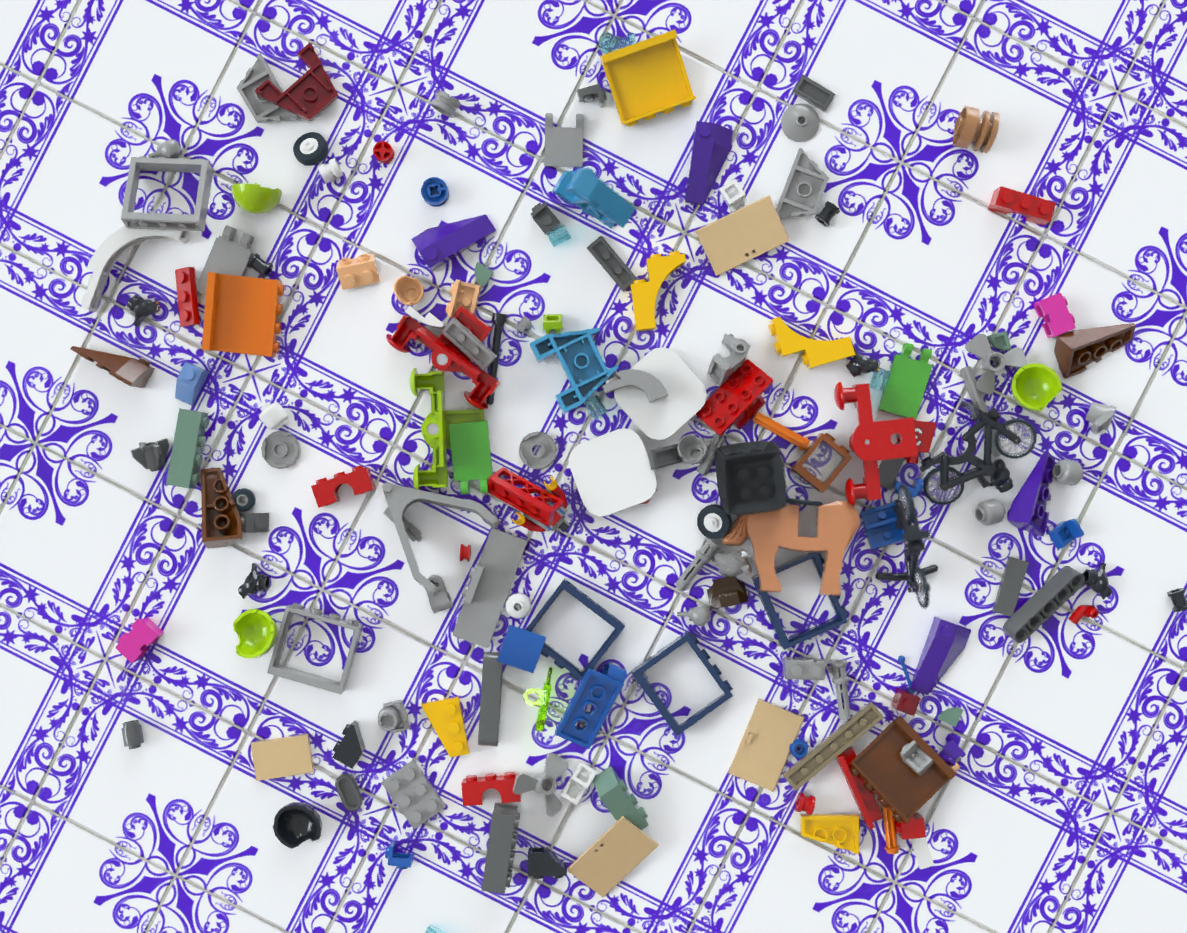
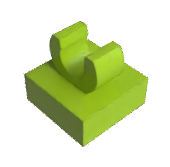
(552, 321)

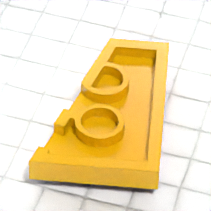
(449, 724)
(834, 829)

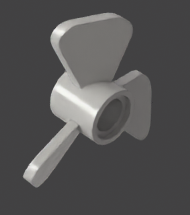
(981, 348)
(553, 768)

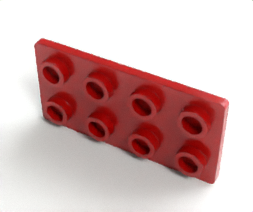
(736, 399)

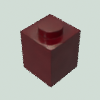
(905, 702)

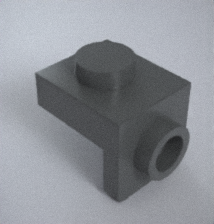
(255, 522)

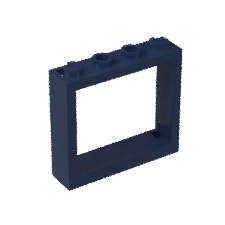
(840, 611)
(560, 660)
(638, 671)

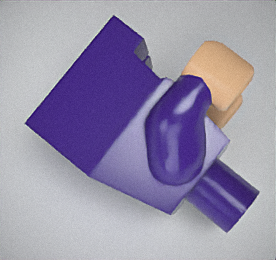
(950, 752)

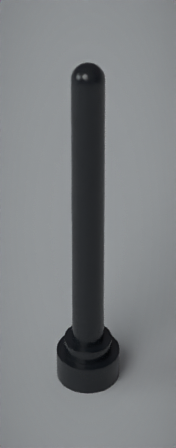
(499, 321)

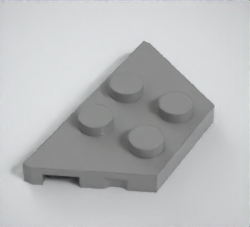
(260, 108)
(802, 189)

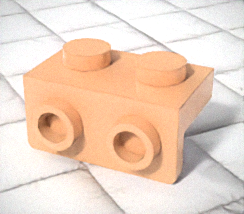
(357, 271)
(463, 295)

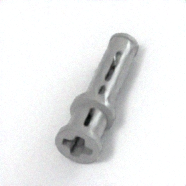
(701, 554)
(844, 712)

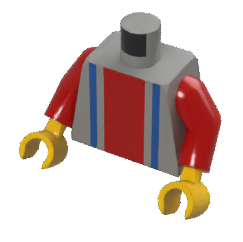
(560, 523)

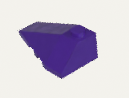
(708, 156)
(449, 240)
(1029, 505)
(940, 651)

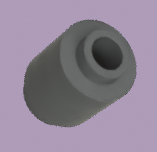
(132, 734)

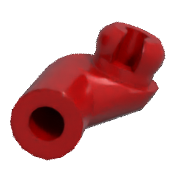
(1083, 611)

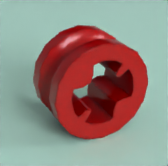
(465, 552)

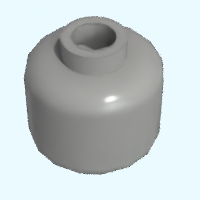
(1067, 472)
(990, 512)

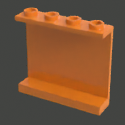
(242, 314)

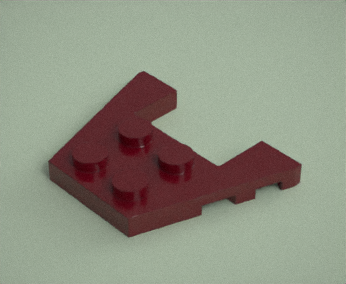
(306, 96)

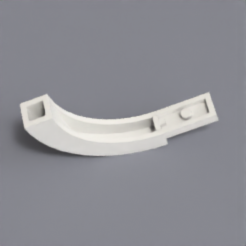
(111, 250)

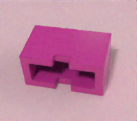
(1055, 315)
(133, 644)

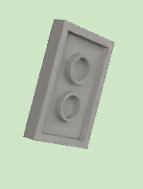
(413, 794)

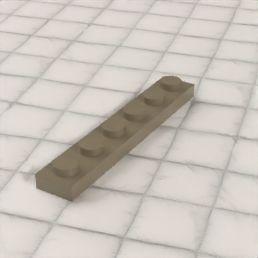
(833, 746)

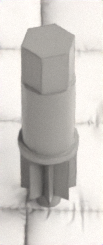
(716, 442)
(412, 532)

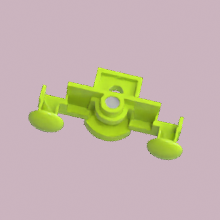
(436, 427)

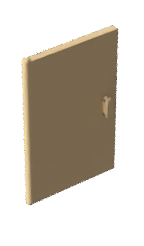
(742, 235)
(766, 750)
(616, 856)

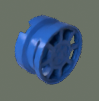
(435, 191)

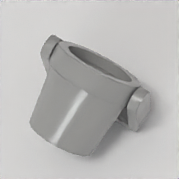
(1100, 416)
(392, 716)

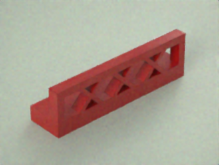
(520, 497)
(864, 799)

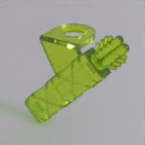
(542, 701)

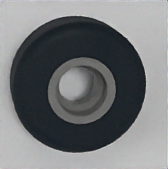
(250, 499)

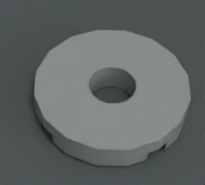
(547, 456)
(289, 457)

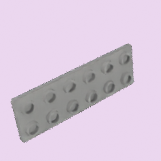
(489, 587)

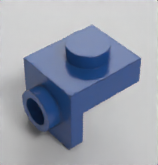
(915, 490)
(1065, 533)
(400, 860)

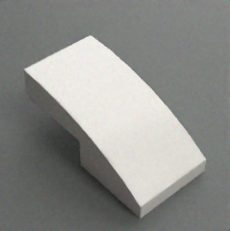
(734, 196)
(429, 320)
(578, 783)

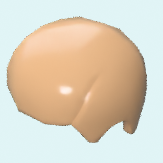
(408, 290)

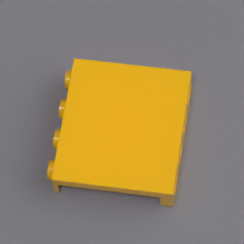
(647, 78)

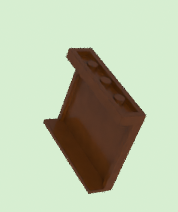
(892, 779)

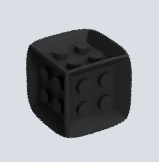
(750, 477)

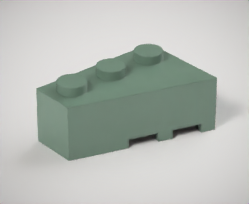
(617, 798)

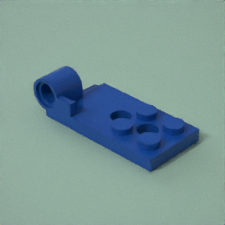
(597, 690)

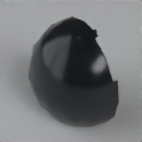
(296, 824)

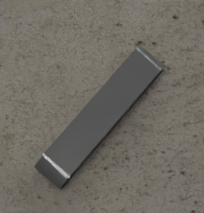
(1043, 604)
(490, 700)

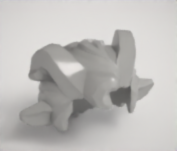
(733, 563)

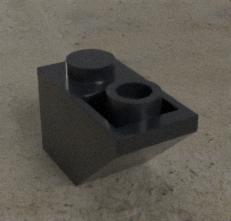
(351, 747)
(545, 863)

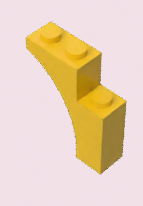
(645, 293)
(814, 351)

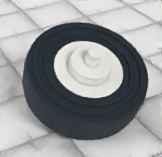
(310, 148)
(714, 521)

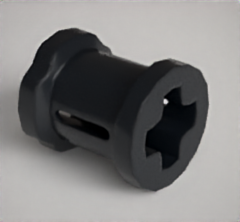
(827, 214)
(259, 265)
(1178, 599)

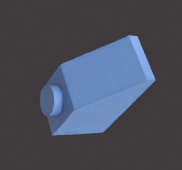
(190, 383)

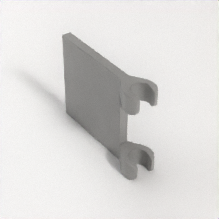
(563, 144)

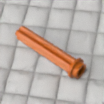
(781, 431)
(890, 831)

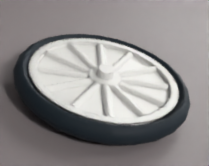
(802, 502)

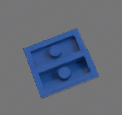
(881, 526)
(521, 649)

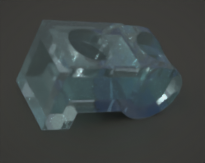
(610, 43)

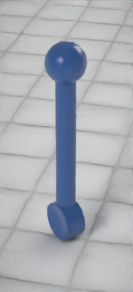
(901, 659)

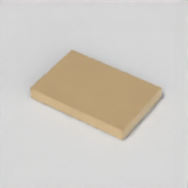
(282, 757)

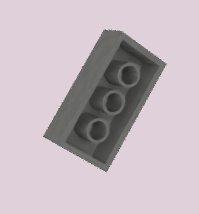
(499, 850)

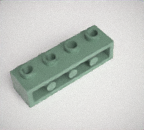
(187, 448)

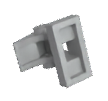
(723, 367)

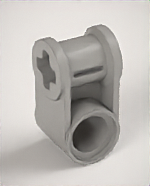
(442, 600)

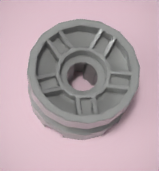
(445, 104)

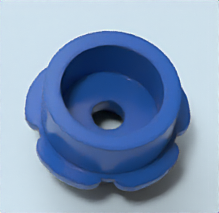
(803, 748)

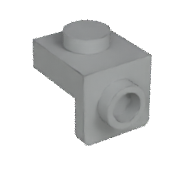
(916, 758)

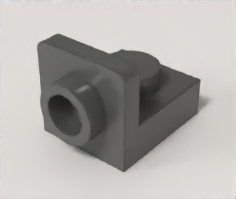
(589, 94)
(544, 217)

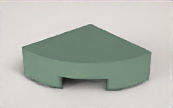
(482, 274)
(1000, 341)
(950, 716)

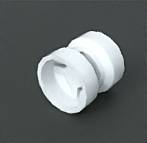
(329, 171)

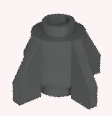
(151, 454)

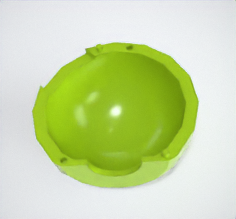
(255, 198)
(1035, 386)
(255, 632)

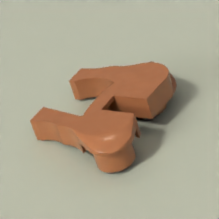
(779, 529)

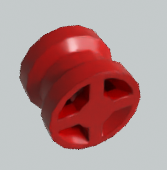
(381, 149)
(805, 803)

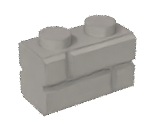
(804, 668)

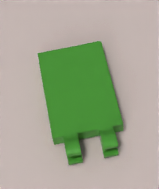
(906, 383)
(471, 454)

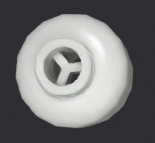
(273, 415)
(523, 600)

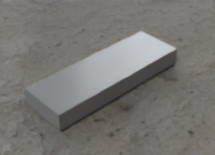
(469, 344)

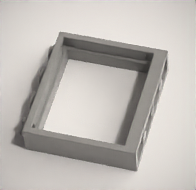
(164, 221)
(305, 677)

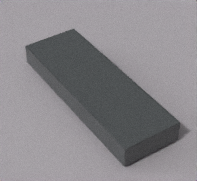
(612, 263)
(1010, 586)

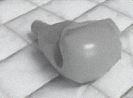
(167, 149)
(698, 615)

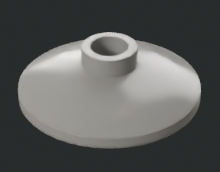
(796, 131)

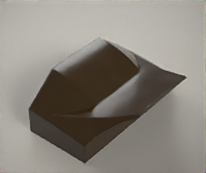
(726, 592)

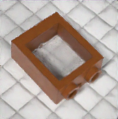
(822, 462)

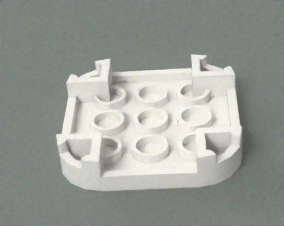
(666, 415)
(612, 472)

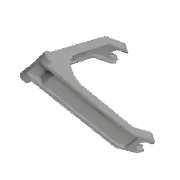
(401, 497)

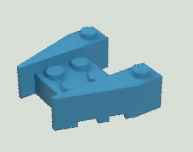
(593, 197)
(579, 361)

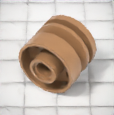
(977, 130)

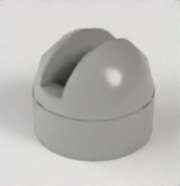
(524, 325)

